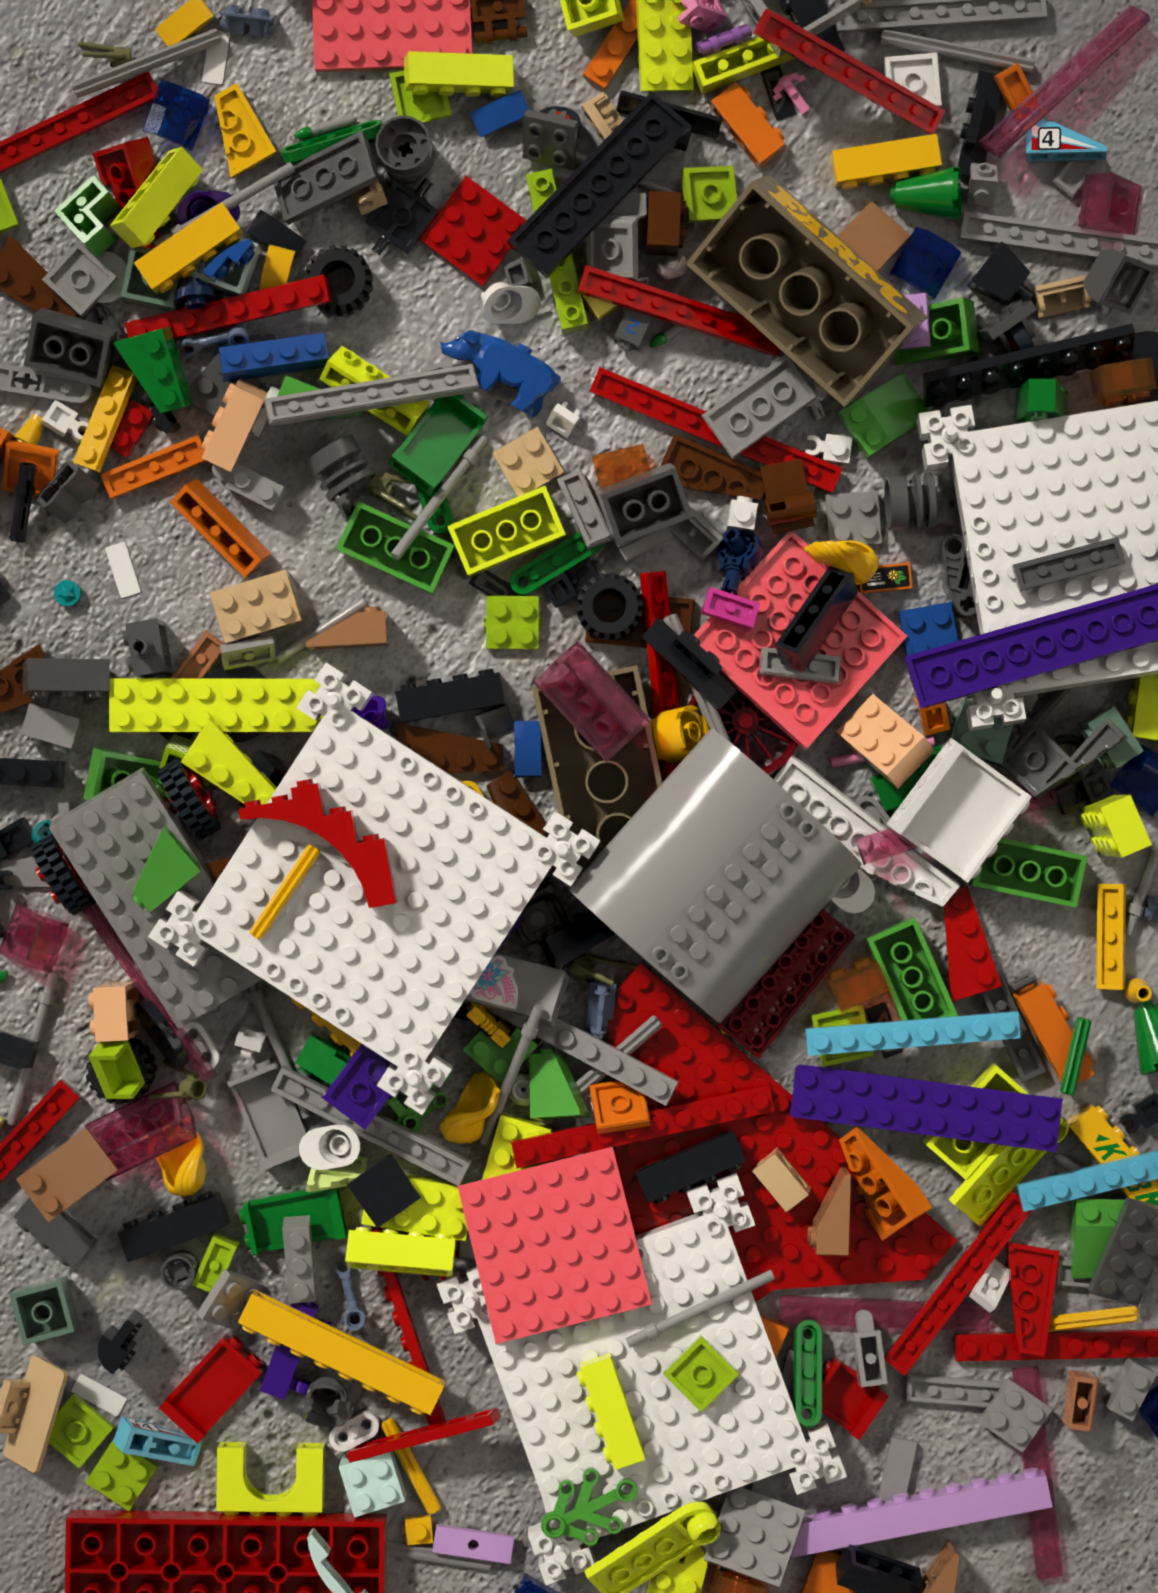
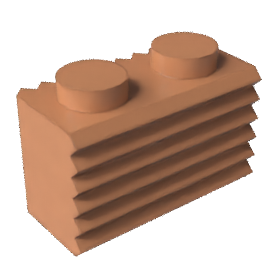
(1080, 1400)

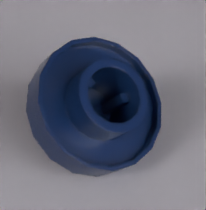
(194, 294)

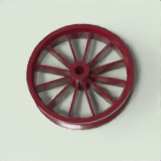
(745, 722)

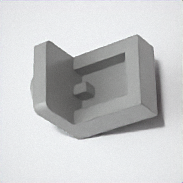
(982, 184)

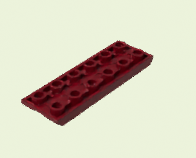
(786, 984)

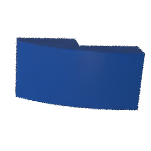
(500, 113)
(237, 254)
(527, 749)

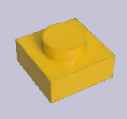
(419, 1529)

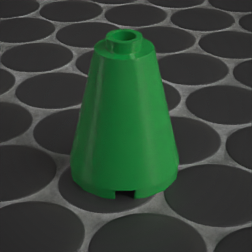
(931, 194)
(1147, 1037)

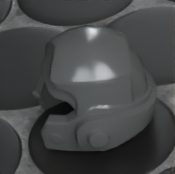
(326, 1403)

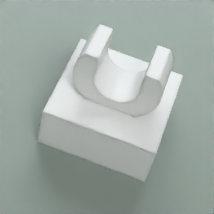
(562, 419)
(250, 1041)

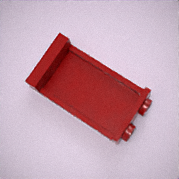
(212, 1387)

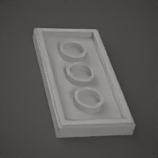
(759, 406)

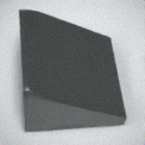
(521, 273)

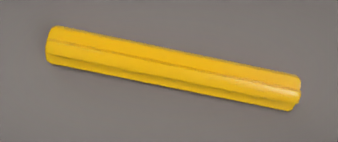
(285, 892)
(1094, 1318)
(413, 1470)

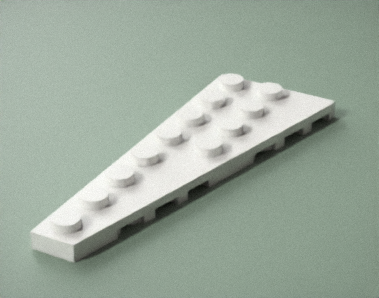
(849, 822)

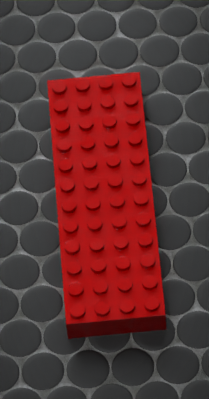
(219, 1552)

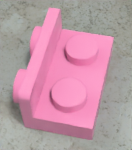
(702, 14)

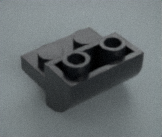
(117, 1345)

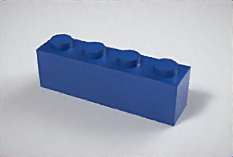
(273, 357)

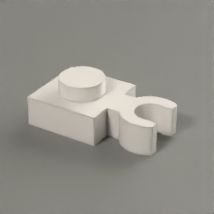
(62, 420)
(834, 448)

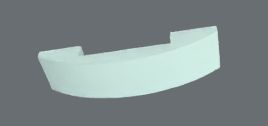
(319, 1551)

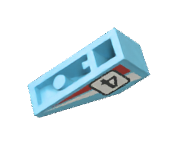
(1057, 143)
(155, 1442)

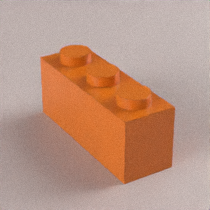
(748, 124)

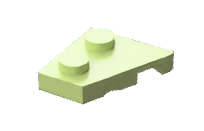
(335, 1177)

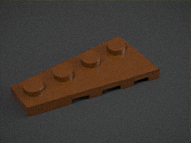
(22, 281)
(711, 471)
(12, 681)
(452, 751)
(510, 796)

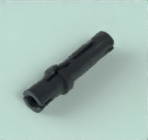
(24, 491)

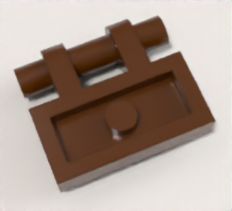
(497, 11)

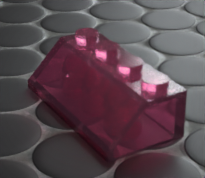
(592, 701)
(144, 1129)

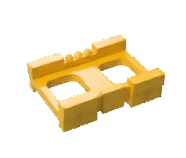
(498, 1030)

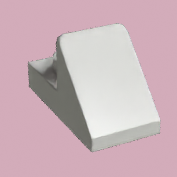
(991, 1286)

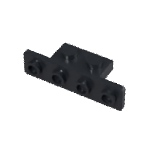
(981, 119)
(700, 122)
(691, 661)

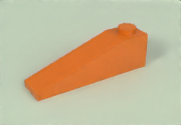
(887, 1190)

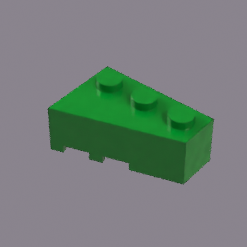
(157, 367)
(1041, 400)
(891, 797)
(322, 1059)

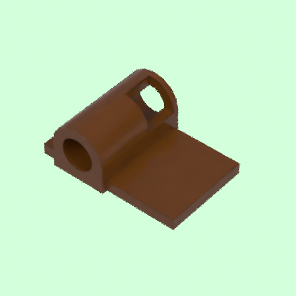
(787, 497)

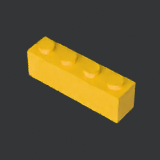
(885, 161)
(189, 248)

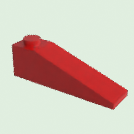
(126, 169)

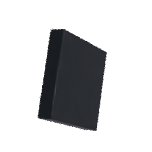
(384, 1190)

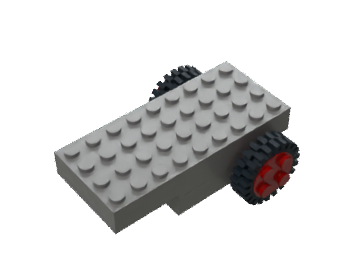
(98, 858)

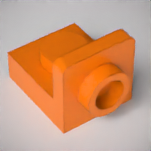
(933, 718)

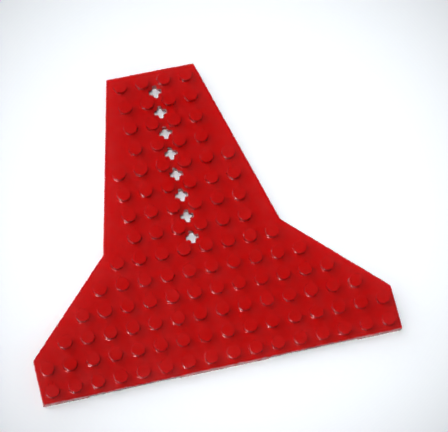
(712, 1066)

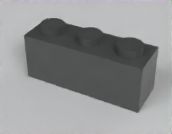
(61, 1234)

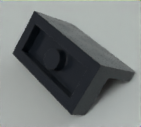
(17, 1050)

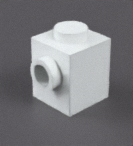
(742, 514)

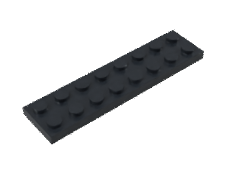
(599, 185)
(1037, 362)

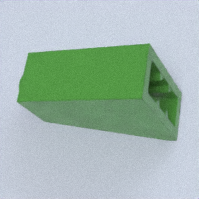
(164, 871)
(553, 1088)

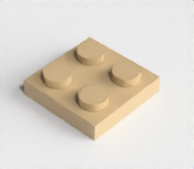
(528, 462)

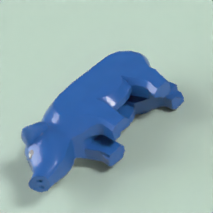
(505, 363)

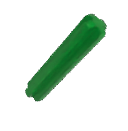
(1075, 1056)

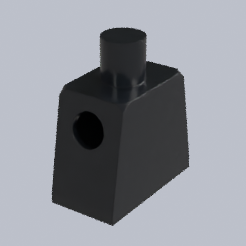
(1002, 277)

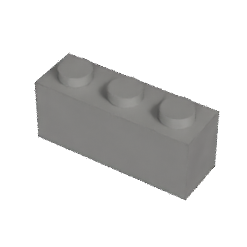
(299, 1259)

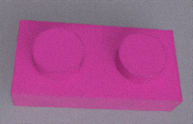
(730, 608)

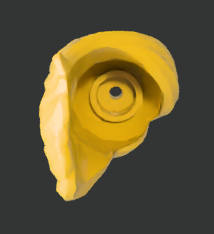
(847, 556)
(476, 1102)
(184, 1168)

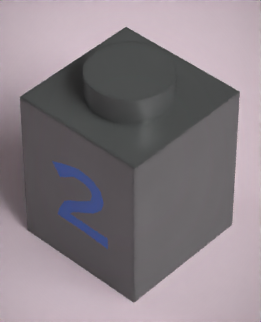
(632, 330)

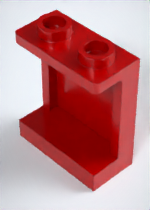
(846, 1401)

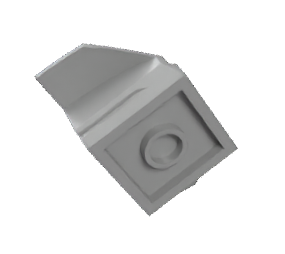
(615, 240)

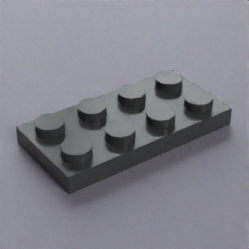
(327, 178)
(1128, 1254)

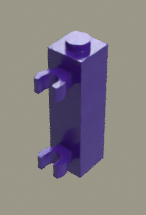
(283, 1364)

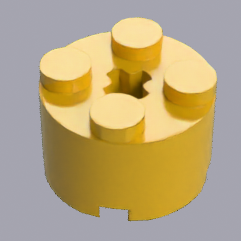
(677, 732)

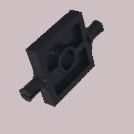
(403, 218)

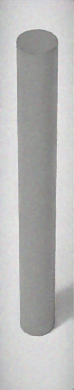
(301, 643)

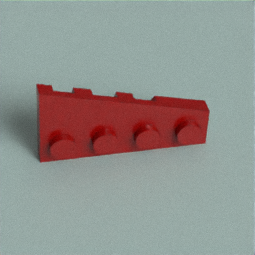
(968, 954)
(1032, 1292)

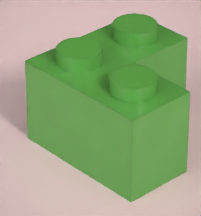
(86, 212)
(492, 1056)

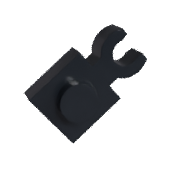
(163, 421)
(1145, 1112)

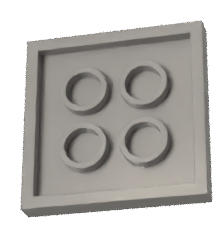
(756, 1536)

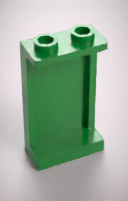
(438, 441)
(266, 1215)

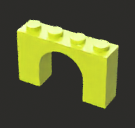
(238, 1495)

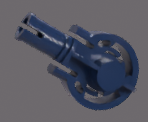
(742, 559)

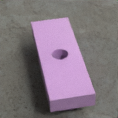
(490, 1546)

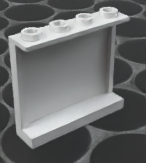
(959, 810)

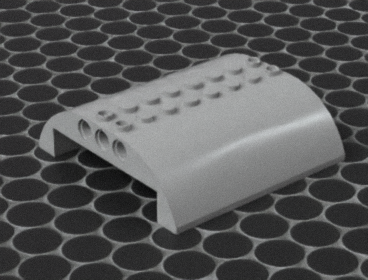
(715, 875)

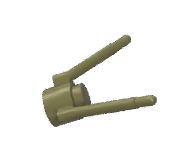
(116, 55)
(383, 489)
(583, 968)
(189, 1088)

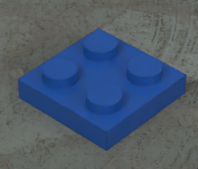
(928, 627)

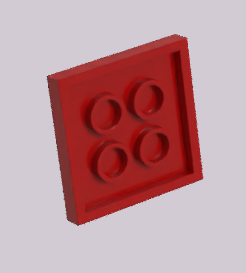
(473, 231)

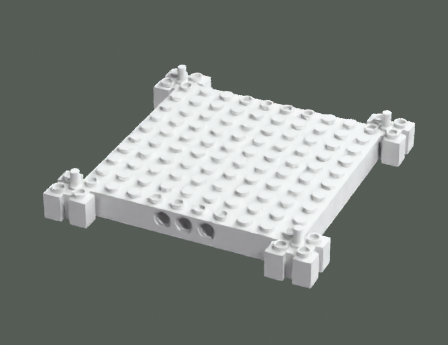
(1041, 493)
(389, 969)
(688, 1453)

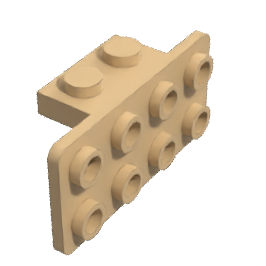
(30, 1411)

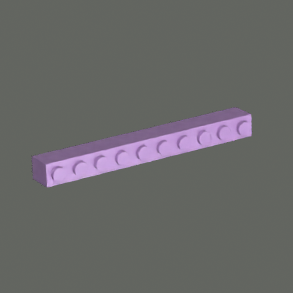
(923, 1511)

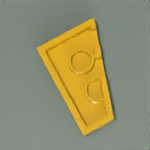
(242, 133)

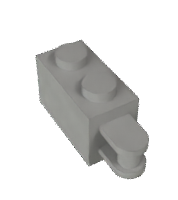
(252, 486)
(868, 1351)

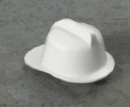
(510, 303)
(856, 893)
(329, 1147)

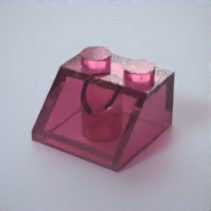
(1109, 203)
(33, 938)

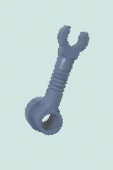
(235, 336)
(352, 1303)

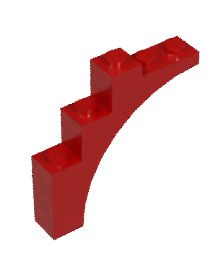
(307, 809)

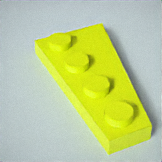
(224, 765)

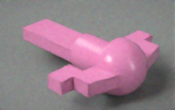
(785, 83)

